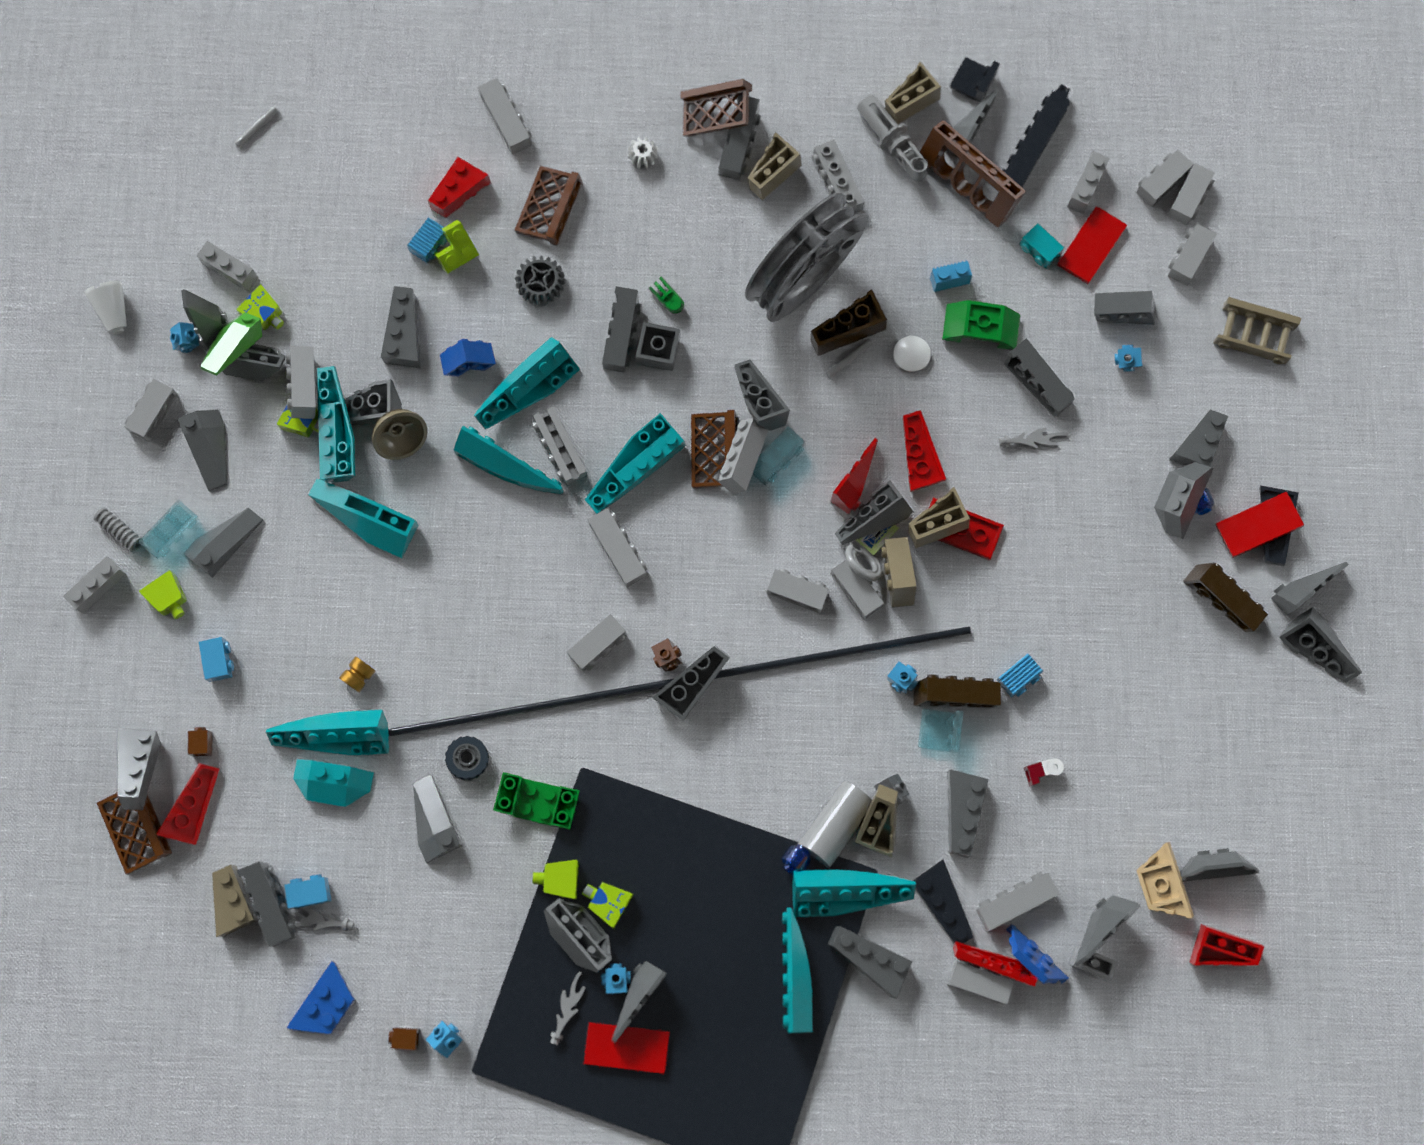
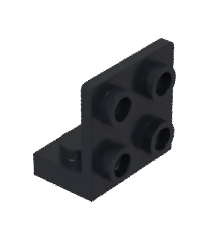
(974, 78)

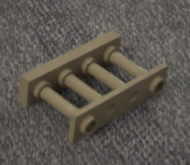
(1268, 317)

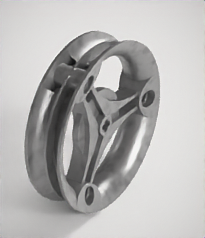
(805, 256)

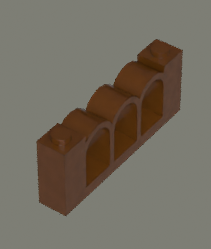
(1010, 193)

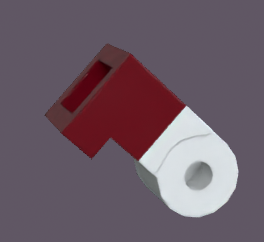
(1042, 769)

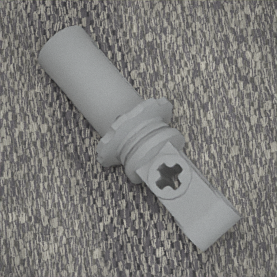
(893, 137)

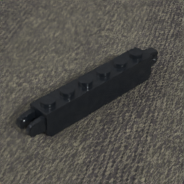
(1038, 135)

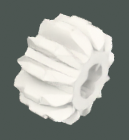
(635, 152)

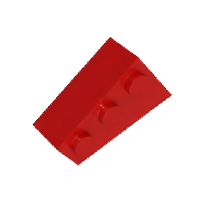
(457, 186)
(1224, 948)

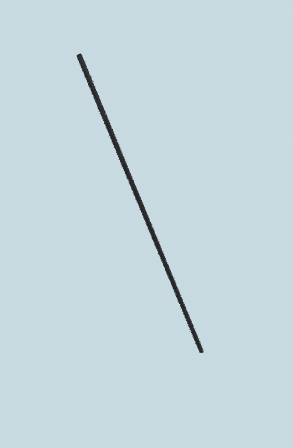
(661, 684)

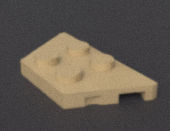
(1163, 884)

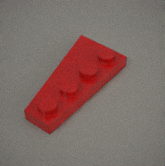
(921, 456)
(189, 810)
(995, 962)

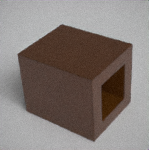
(200, 742)
(404, 1038)

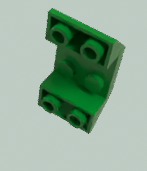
(981, 322)
(536, 801)

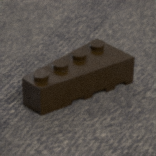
(849, 325)
(1226, 596)
(957, 692)

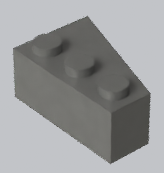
(1125, 307)
(1202, 441)

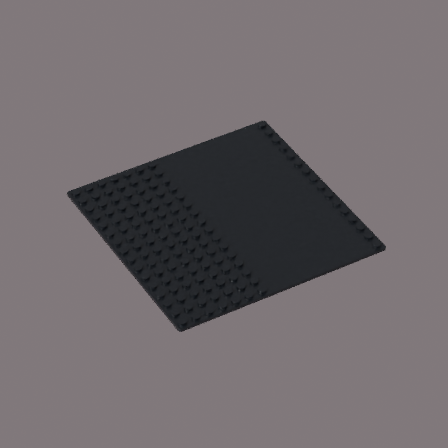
(711, 920)

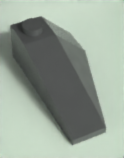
(205, 316)
(373, 402)
(206, 440)
(881, 512)
(219, 544)
(1317, 641)
(434, 826)
(1104, 923)
(644, 983)

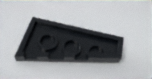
(1276, 550)
(942, 900)

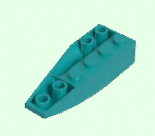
(335, 429)
(636, 462)
(499, 463)
(368, 519)
(846, 891)
(798, 979)

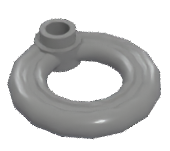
(854, 549)

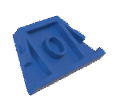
(1033, 959)
(324, 1004)

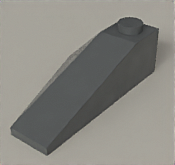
(972, 122)
(760, 397)
(1299, 591)

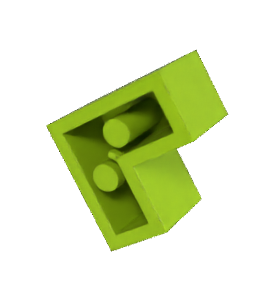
(460, 249)

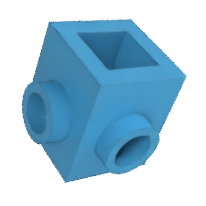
(184, 337)
(1136, 361)
(902, 671)
(621, 985)
(445, 1038)

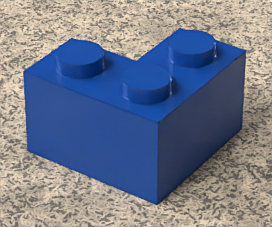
(467, 356)

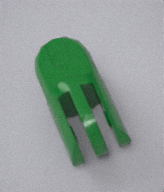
(670, 299)

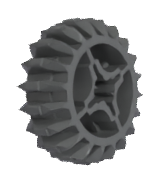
(551, 271)

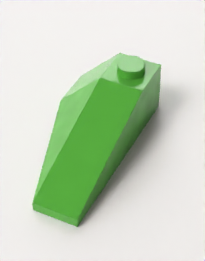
(232, 342)

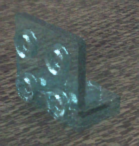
(940, 730)

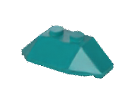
(331, 782)

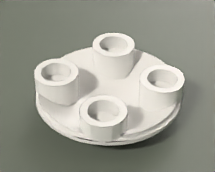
(911, 353)

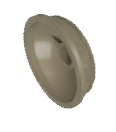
(403, 439)

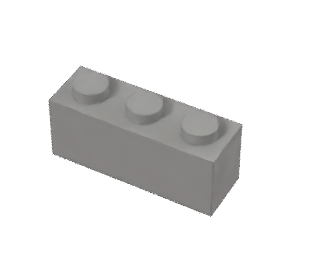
(1164, 177)
(1088, 182)
(1192, 194)
(1191, 254)
(227, 266)
(150, 410)
(94, 585)
(797, 590)
(857, 590)
(597, 643)
(981, 982)

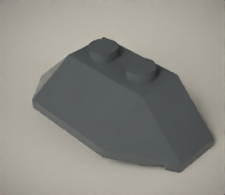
(255, 363)
(1181, 497)
(1216, 866)
(578, 934)

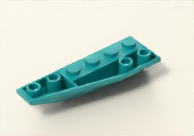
(530, 382)
(335, 733)

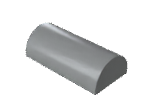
(836, 823)

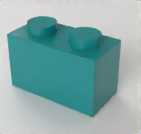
(1041, 246)

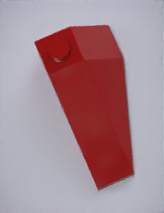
(850, 489)

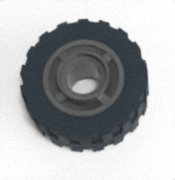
(469, 770)

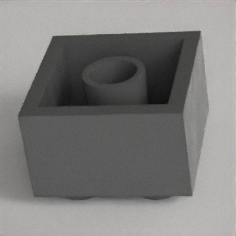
(658, 346)

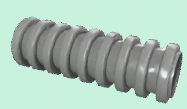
(117, 529)

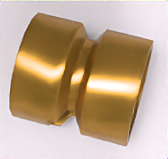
(357, 674)

